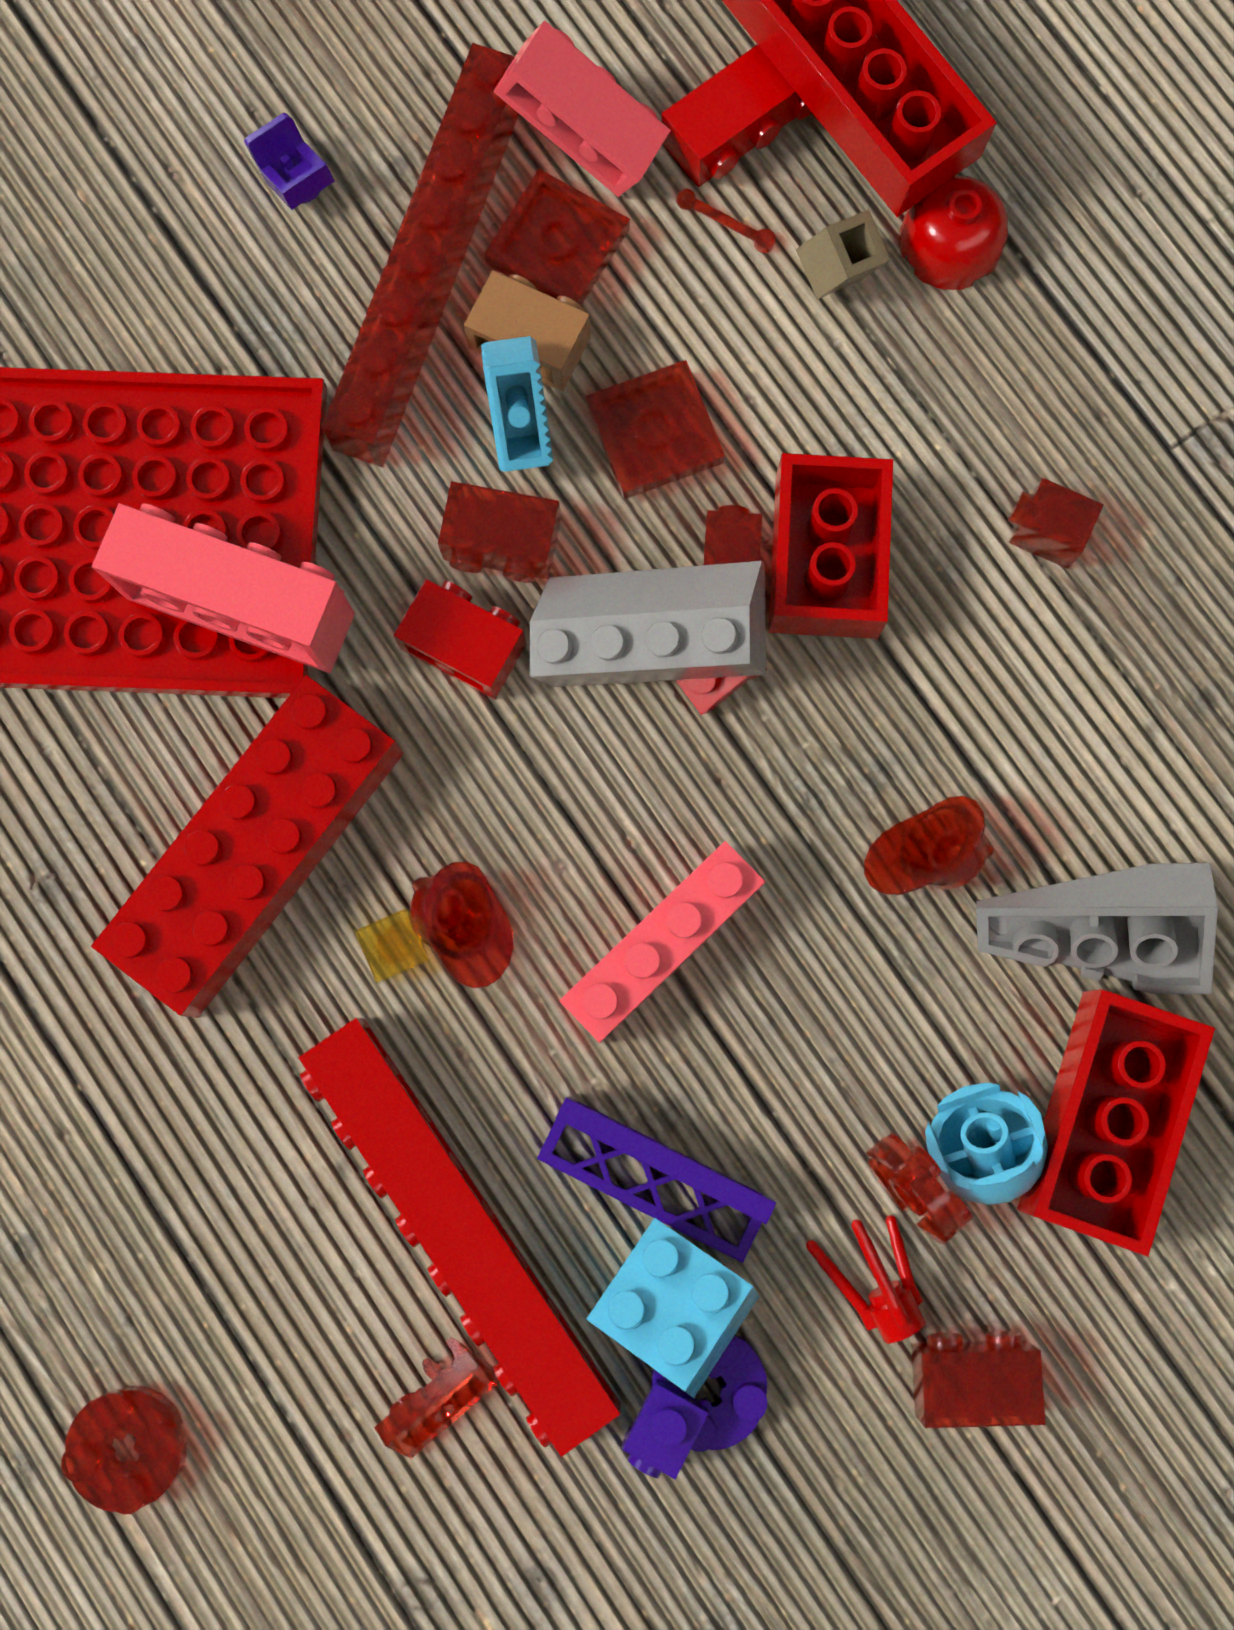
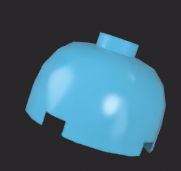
(987, 1143)

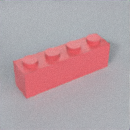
(662, 942)

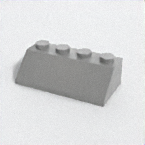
(650, 625)

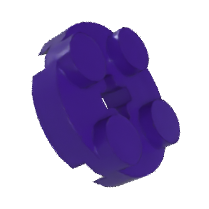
(741, 1400)

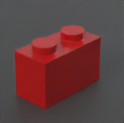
(461, 637)

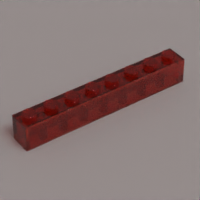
(423, 263)

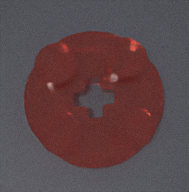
(912, 1183)
(91, 1457)

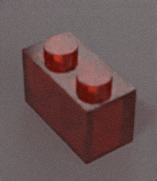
(499, 532)
(977, 1381)

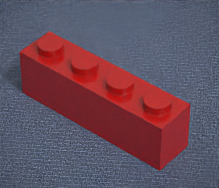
(730, 116)

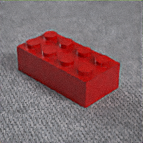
(1118, 1119)

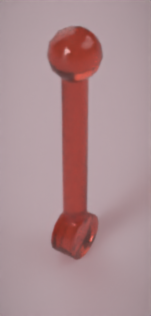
(763, 239)

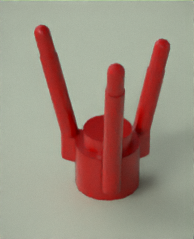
(892, 1306)

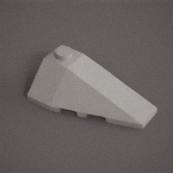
(1128, 924)

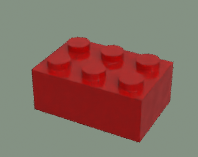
(831, 546)

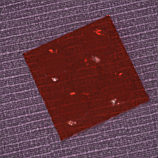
(557, 238)
(655, 429)

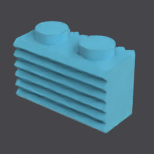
(517, 403)

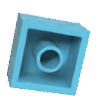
(674, 1307)

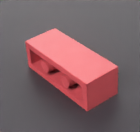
(582, 109)

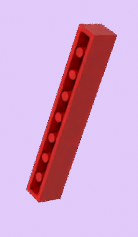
(461, 1235)

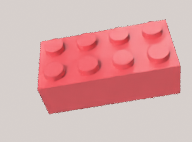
(225, 585)

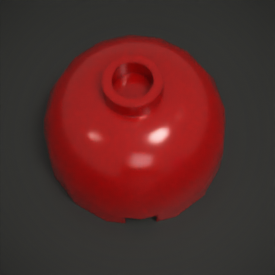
(955, 233)

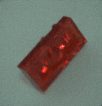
(430, 1410)

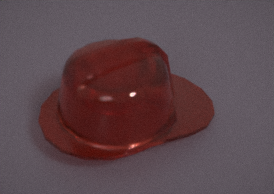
(934, 848)
(463, 923)

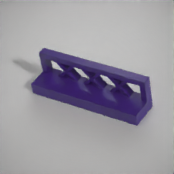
(665, 1159)

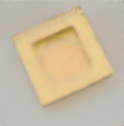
(391, 946)

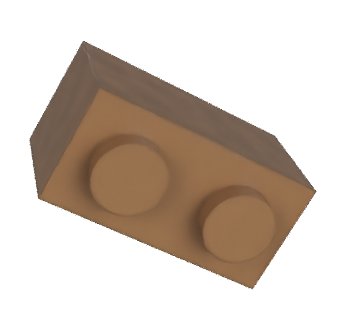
(516, 309)

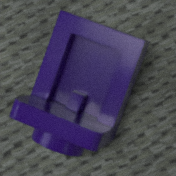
(288, 162)
(664, 1431)

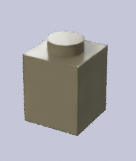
(843, 254)

